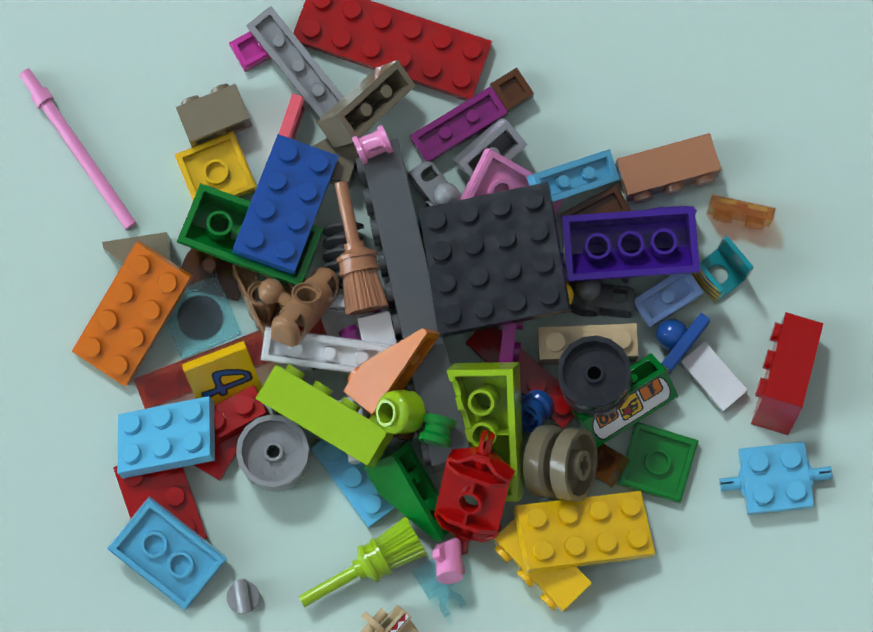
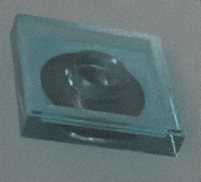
(202, 318)

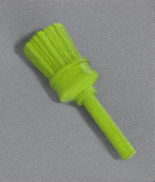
(374, 560)

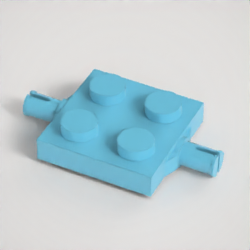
(775, 478)

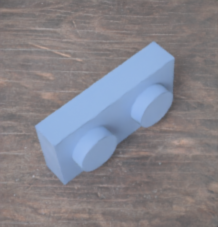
(667, 298)

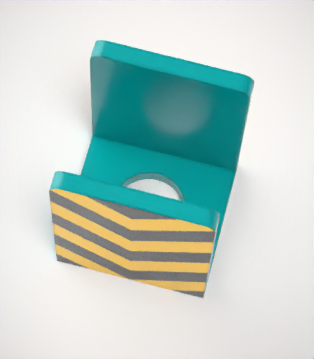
(734, 262)

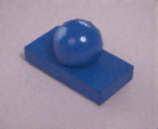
(675, 337)

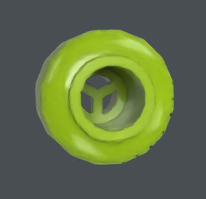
(400, 411)

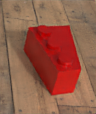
(787, 373)

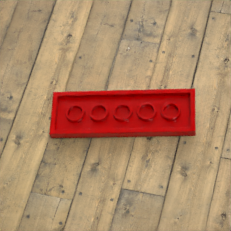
(380, 34)

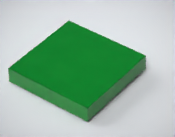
(658, 462)

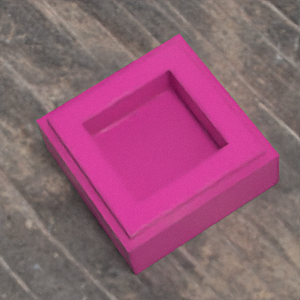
(248, 51)

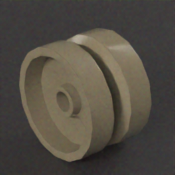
(560, 463)

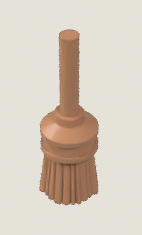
(357, 264)

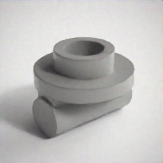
(243, 596)

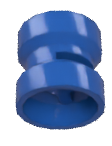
(536, 409)

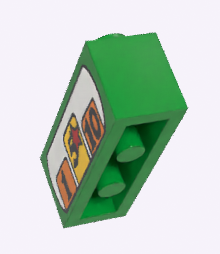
(648, 393)

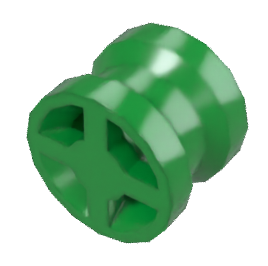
(437, 430)

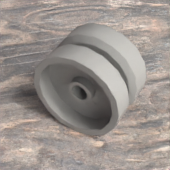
(265, 435)

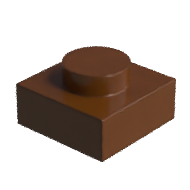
(512, 89)
(609, 465)

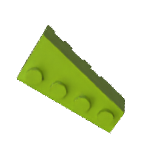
(492, 402)
(323, 415)

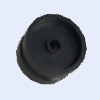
(599, 357)

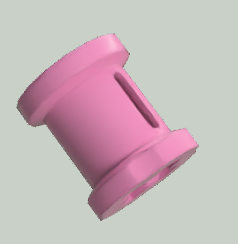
(372, 144)

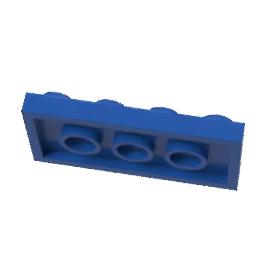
(285, 204)

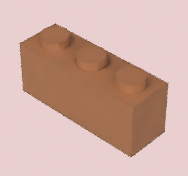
(668, 168)

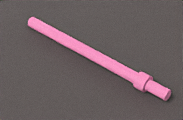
(43, 99)

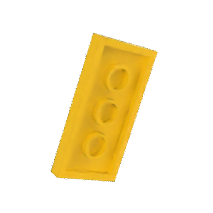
(583, 532)

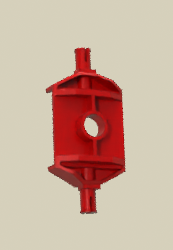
(482, 476)

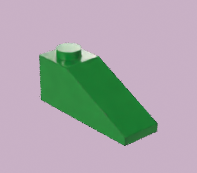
(407, 487)

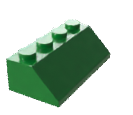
(214, 227)

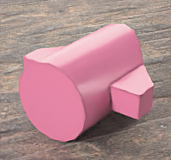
(449, 561)

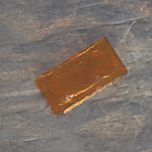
(729, 209)

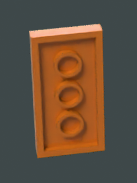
(132, 313)

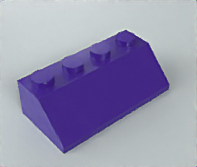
(630, 244)

